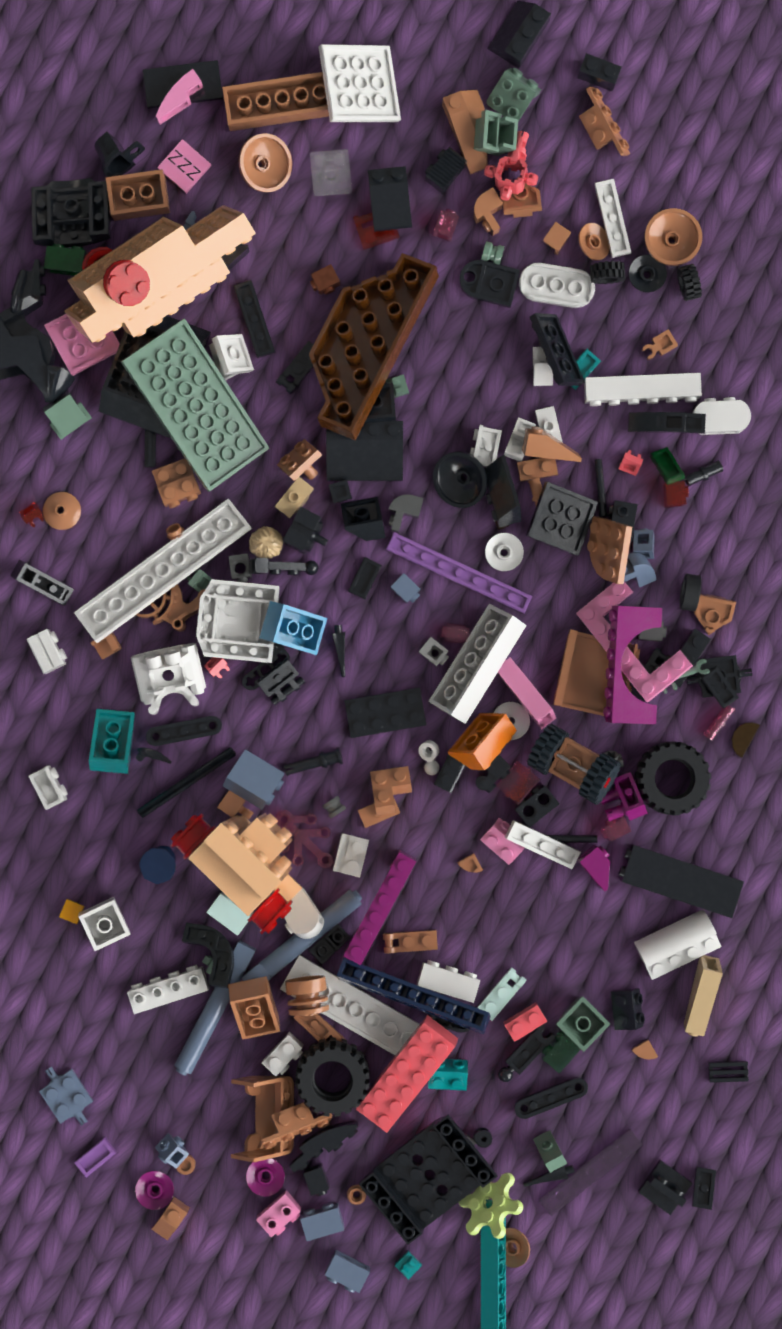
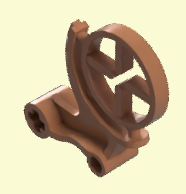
(177, 610)

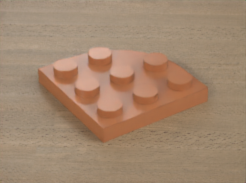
(609, 548)

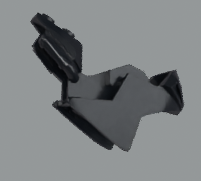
(25, 348)

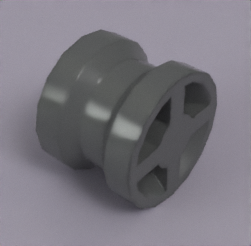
(334, 807)

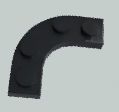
(220, 948)

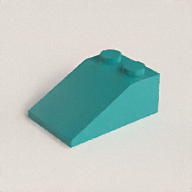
(111, 741)

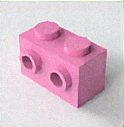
(278, 1214)

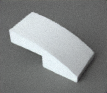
(515, 444)

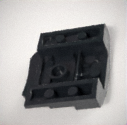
(70, 213)

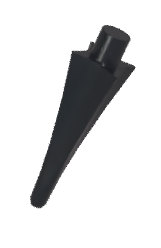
(339, 640)
(558, 1174)

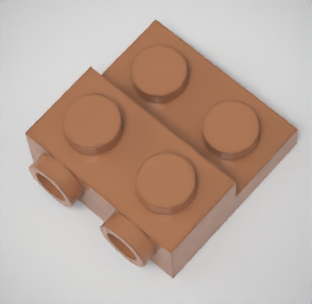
(176, 483)

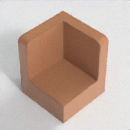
(557, 237)
(107, 646)

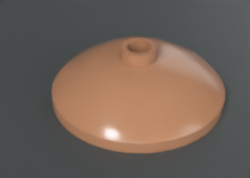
(274, 158)
(677, 225)

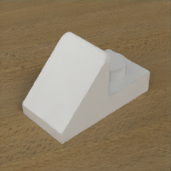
(541, 370)

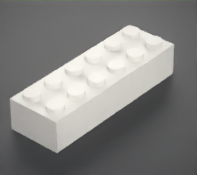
(477, 663)

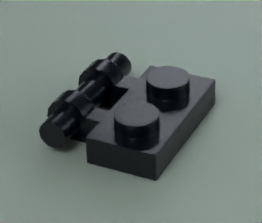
(277, 678)

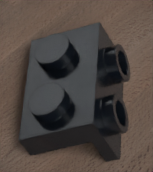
(627, 1009)

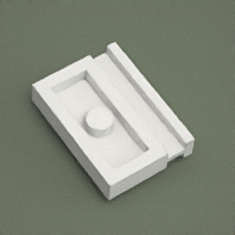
(351, 855)

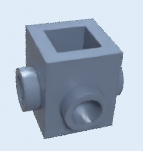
(172, 1150)

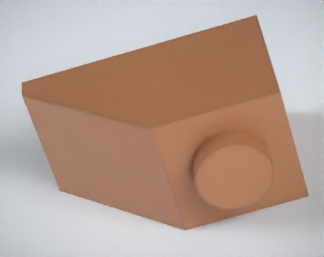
(171, 1218)

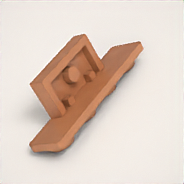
(600, 124)
(293, 1122)

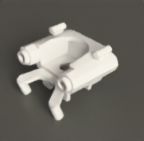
(182, 661)

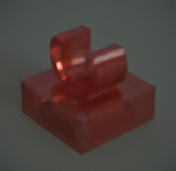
(31, 512)

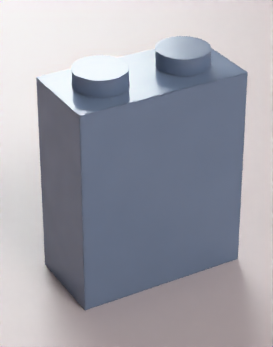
(254, 780)

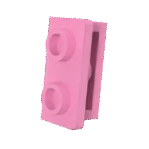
(496, 841)

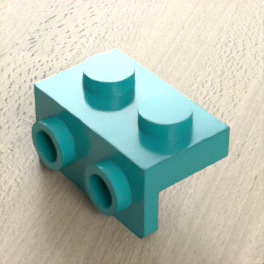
(450, 1075)

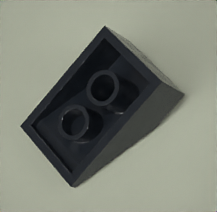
(389, 198)

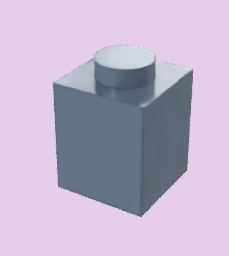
(406, 589)

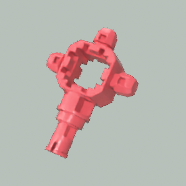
(515, 161)

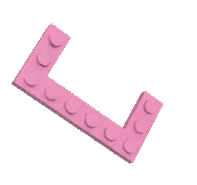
(646, 684)

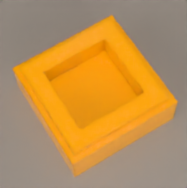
(71, 910)

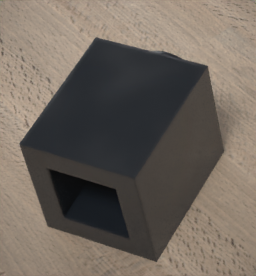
(316, 1180)

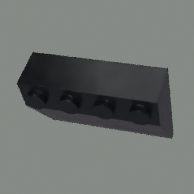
(371, 457)

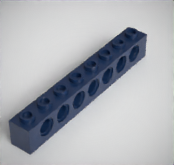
(414, 996)

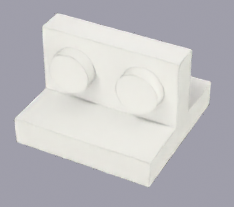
(231, 355)

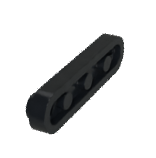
(183, 731)
(551, 1097)

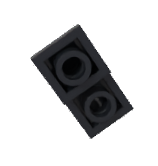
(329, 944)

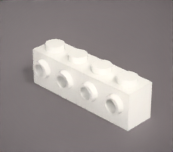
(168, 990)

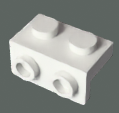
(486, 445)
(48, 787)

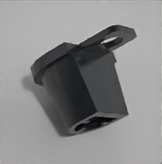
(113, 156)

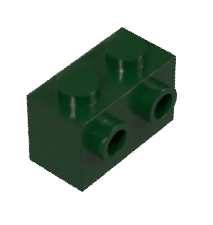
(64, 260)

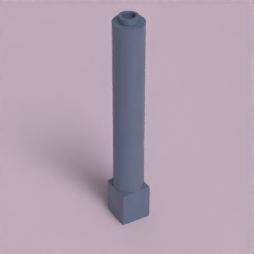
(295, 945)
(212, 1013)

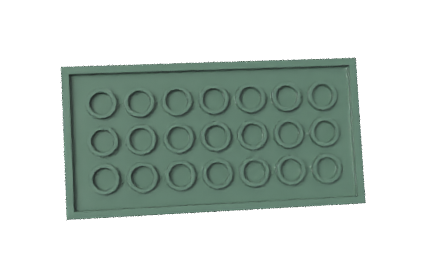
(195, 404)

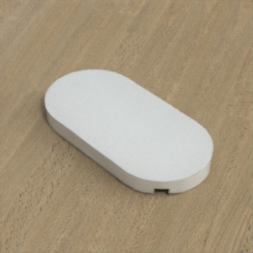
(556, 285)

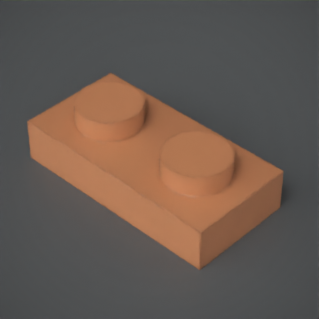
(537, 469)

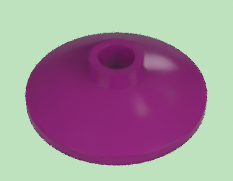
(261, 1185)
(149, 1198)

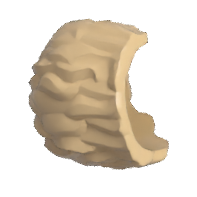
(266, 543)

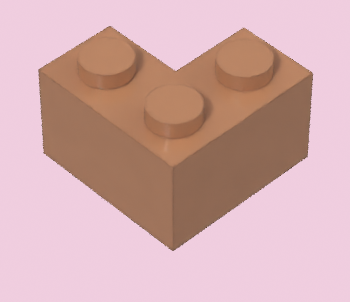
(389, 783)

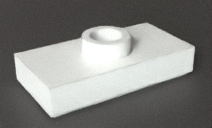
(548, 421)

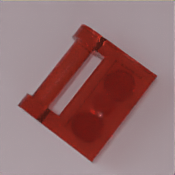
(368, 236)

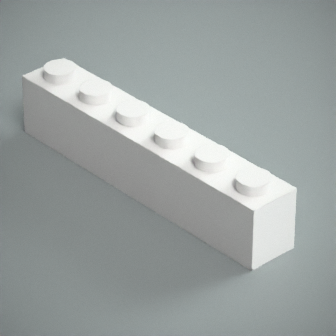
(642, 388)

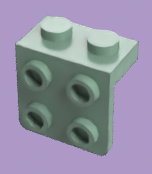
(513, 94)

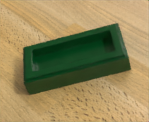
(667, 466)

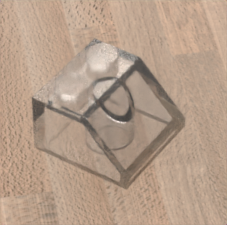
(330, 172)

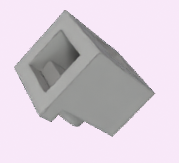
(431, 645)

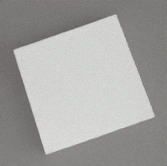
(359, 83)

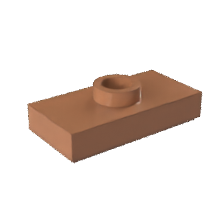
(369, 816)

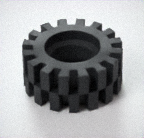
(607, 272)
(689, 282)

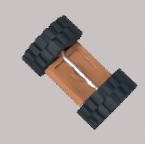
(573, 763)

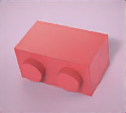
(525, 1021)

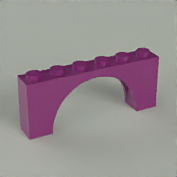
(620, 702)
(380, 907)

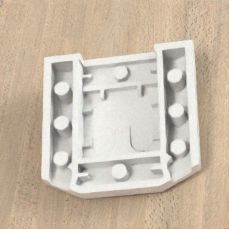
(233, 618)

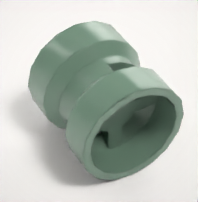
(492, 252)

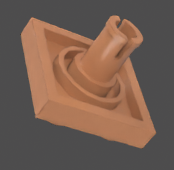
(300, 461)

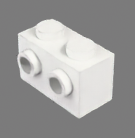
(282, 1054)

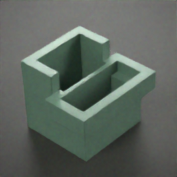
(495, 134)
(66, 415)

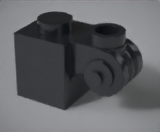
(497, 770)

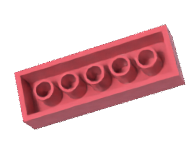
(407, 1073)

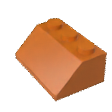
(483, 740)

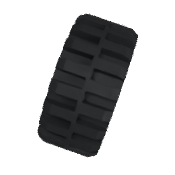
(698, 772)
(327, 1101)

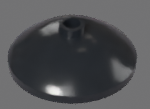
(452, 485)

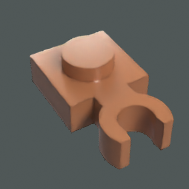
(662, 343)

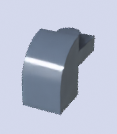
(639, 569)

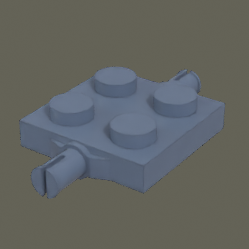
(66, 1096)

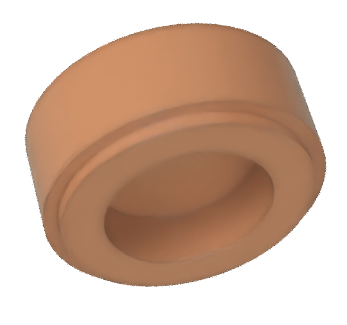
(187, 1165)

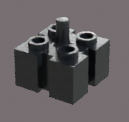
(305, 531)

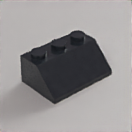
(519, 32)
(502, 493)

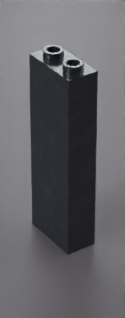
(681, 880)

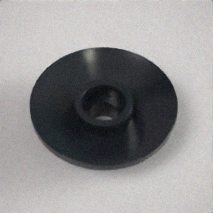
(648, 264)

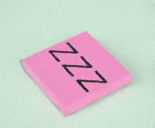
(184, 166)

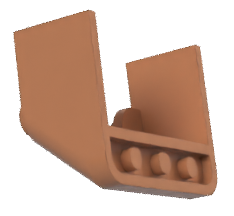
(272, 1096)

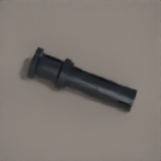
(323, 760)

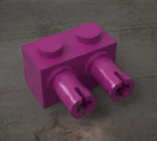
(626, 791)

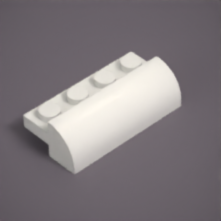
(677, 944)

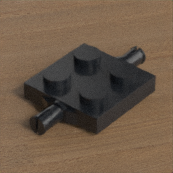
(729, 669)

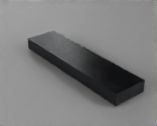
(254, 319)

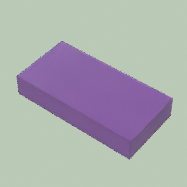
(95, 1157)

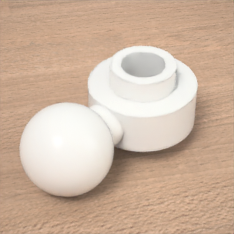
(431, 766)

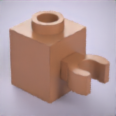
(233, 804)

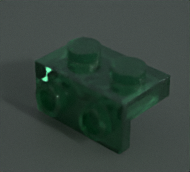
(560, 1052)

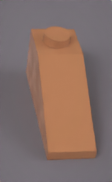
(542, 444)

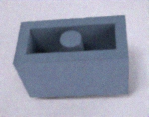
(322, 1221)
(347, 1271)

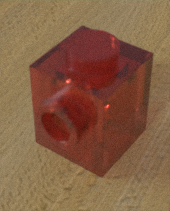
(675, 494)

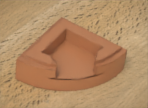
(470, 864)
(645, 1050)

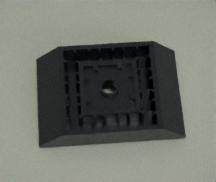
(120, 394)

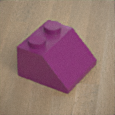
(596, 865)

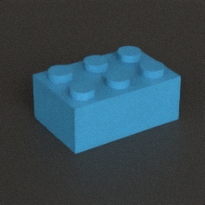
(293, 627)

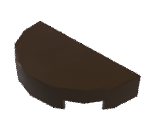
(742, 737)

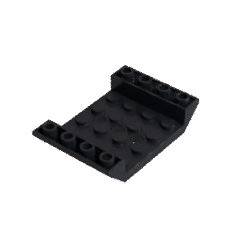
(408, 1195)

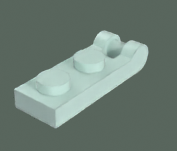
(502, 993)

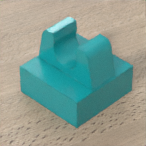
(408, 1264)

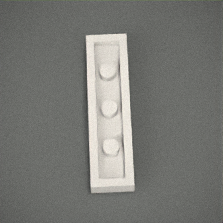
(612, 218)
(542, 844)

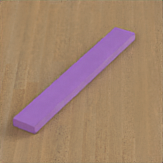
(459, 573)

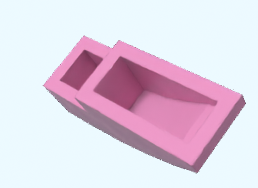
(178, 96)

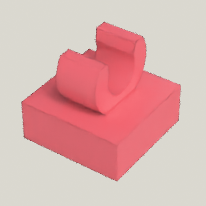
(630, 463)
(214, 665)

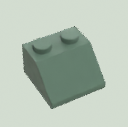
(582, 1023)

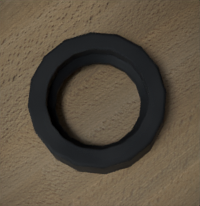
(690, 592)

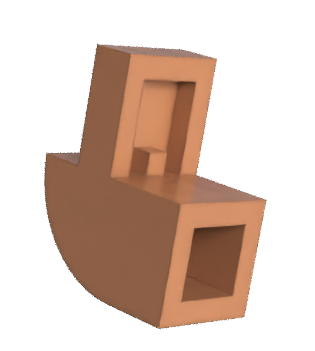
(485, 206)

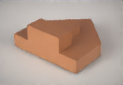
(523, 203)
(714, 612)

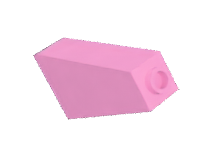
(526, 693)

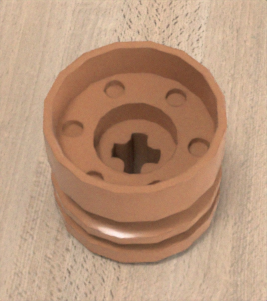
(307, 995)

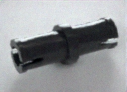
(703, 473)

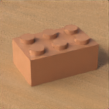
(138, 195)
(254, 1007)

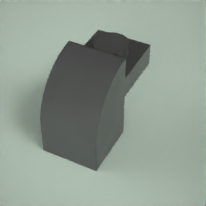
(404, 505)

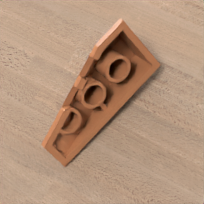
(462, 111)

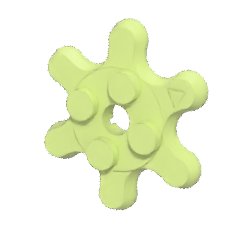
(500, 1208)

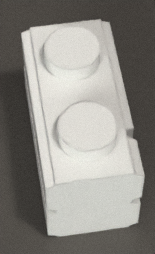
(46, 651)

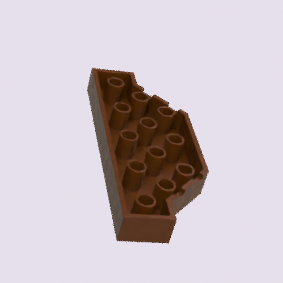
(365, 340)

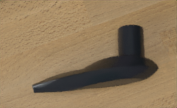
(151, 753)

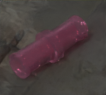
(718, 722)

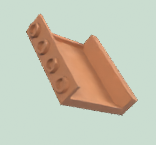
(583, 674)

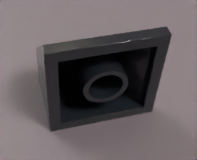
(363, 518)

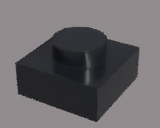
(340, 491)

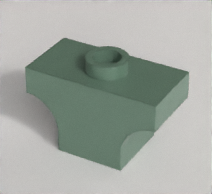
(549, 1151)

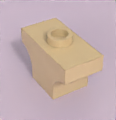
(294, 497)

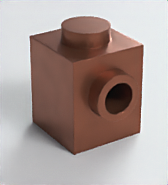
(325, 280)

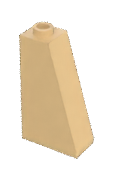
(702, 995)

